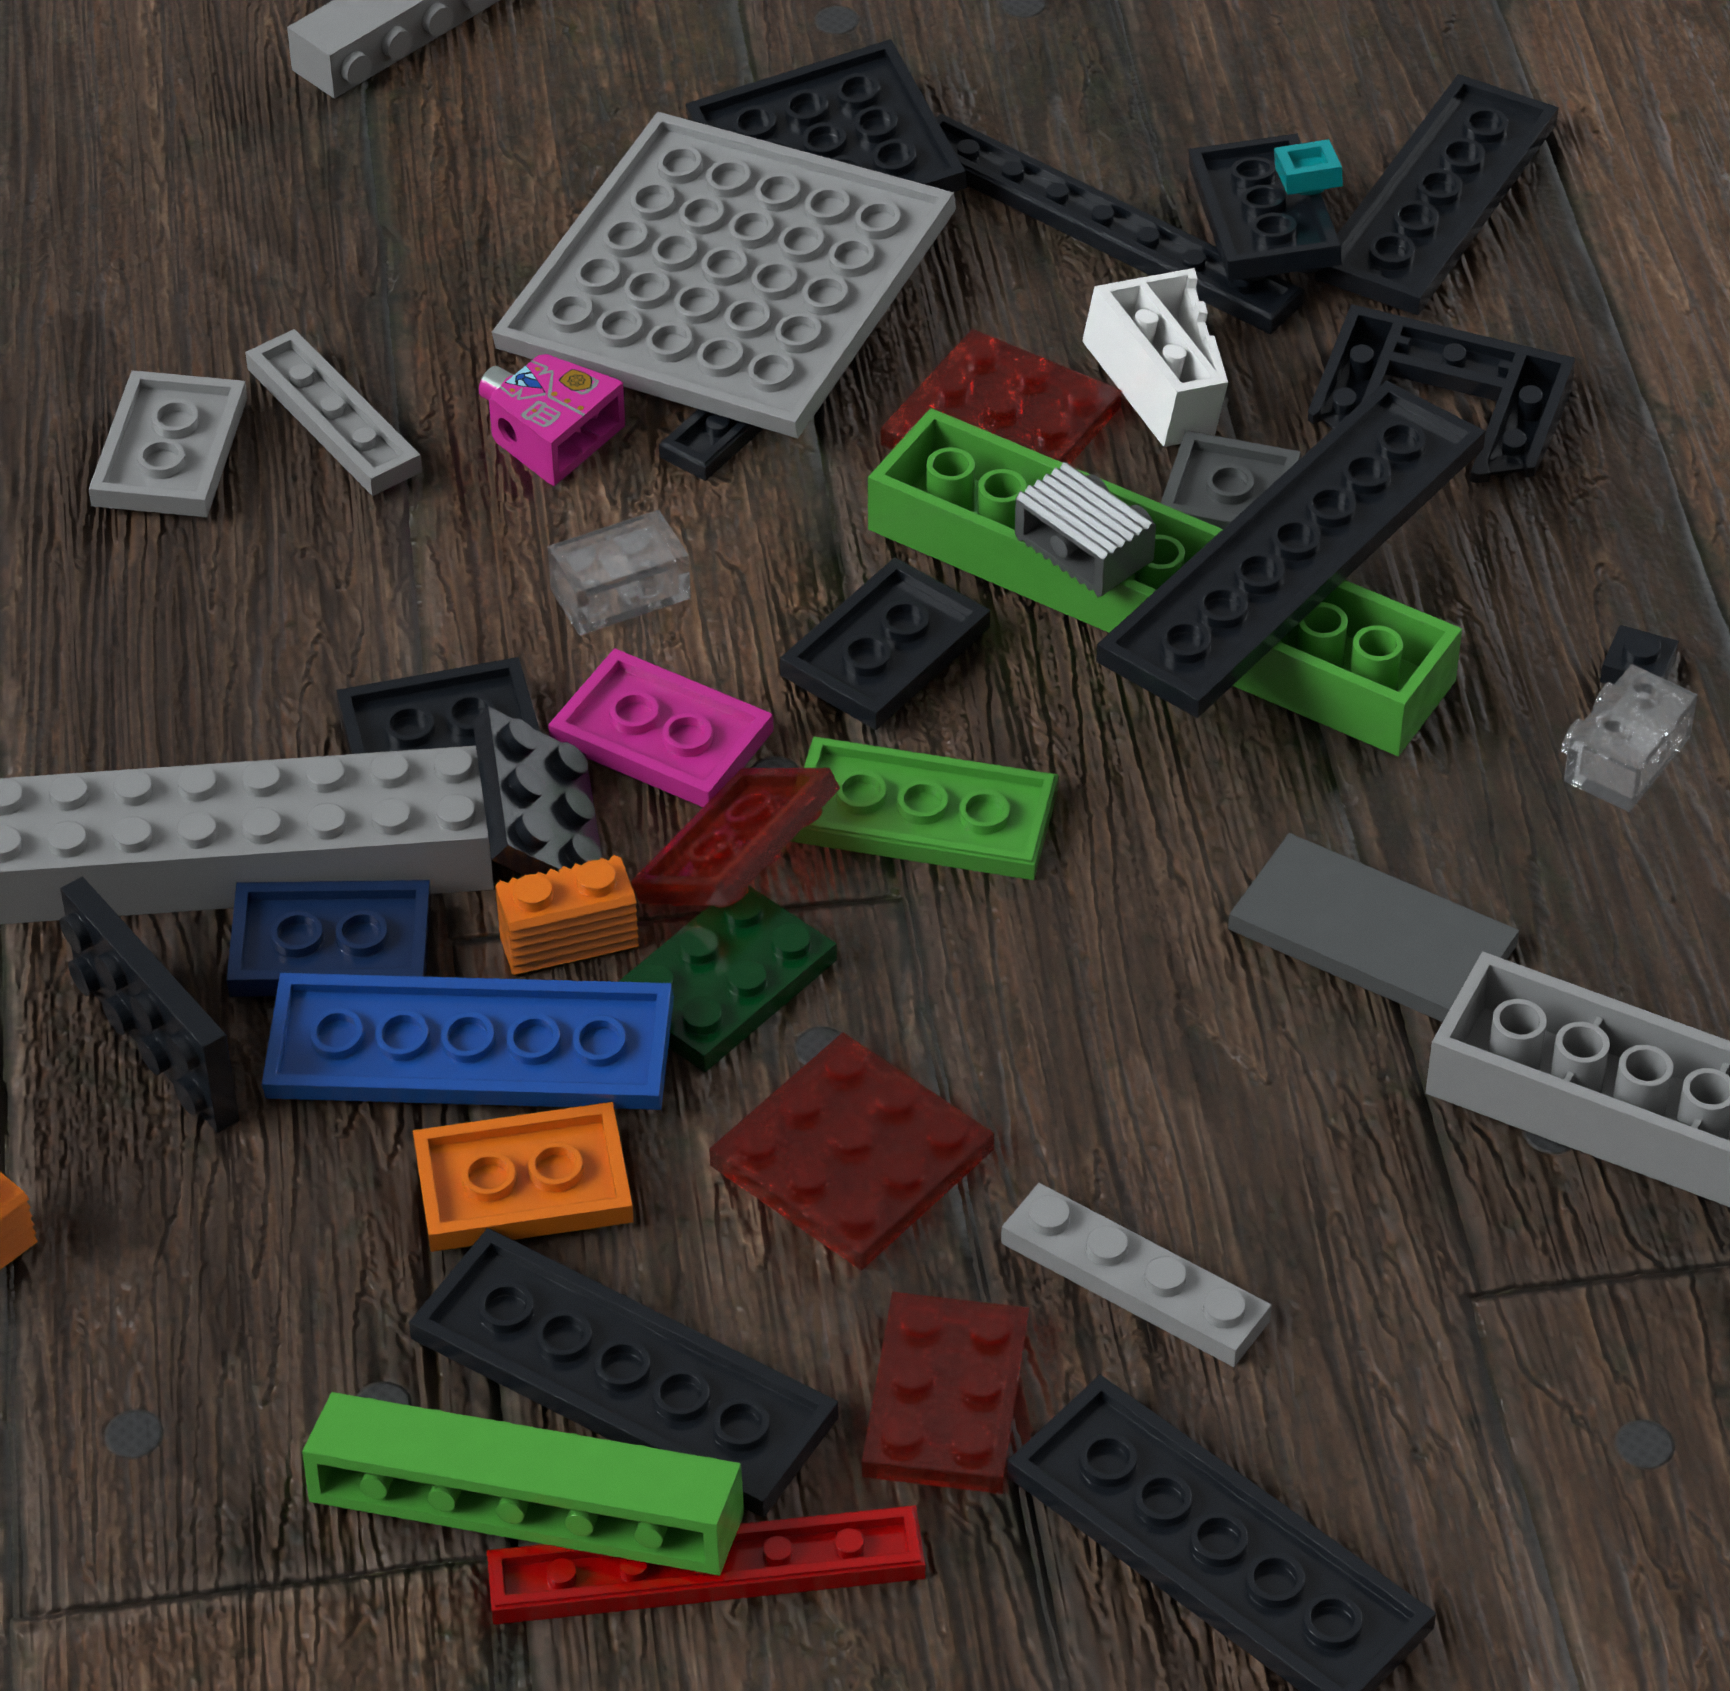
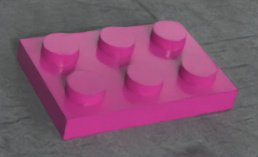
(661, 727)

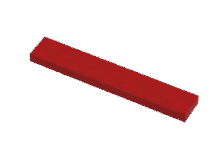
(762, 1561)

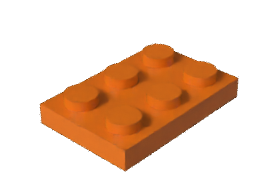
(523, 1175)

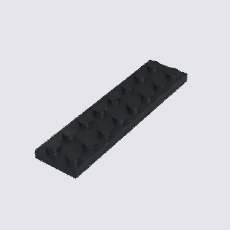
(1290, 549)

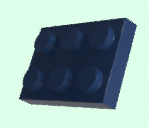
(326, 931)

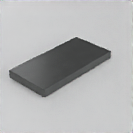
(1367, 926)

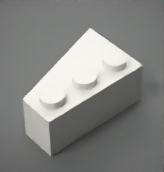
(1159, 352)

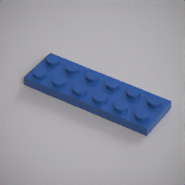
(468, 1041)

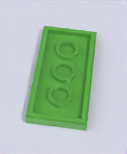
(932, 808)

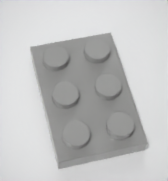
(168, 443)

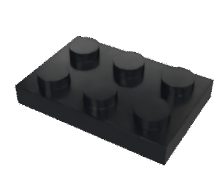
(885, 643)
(432, 707)
(534, 796)

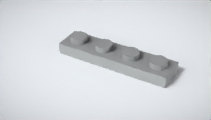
(333, 412)
(1136, 1274)

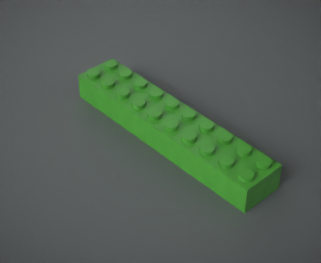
(1347, 665)

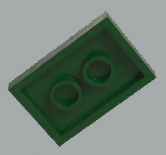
(733, 973)

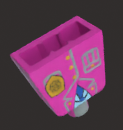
(552, 413)

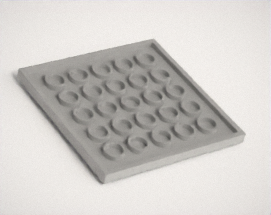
(727, 272)

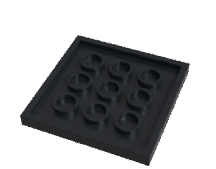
(846, 109)

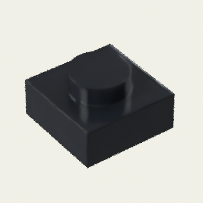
(1641, 649)

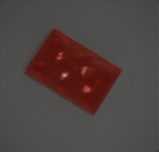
(735, 836)
(946, 1393)

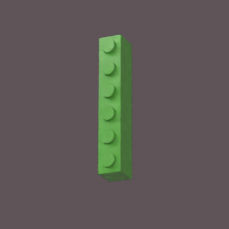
(524, 1483)

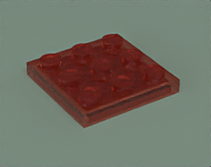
(1011, 397)
(851, 1150)

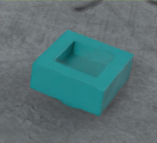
(1308, 167)

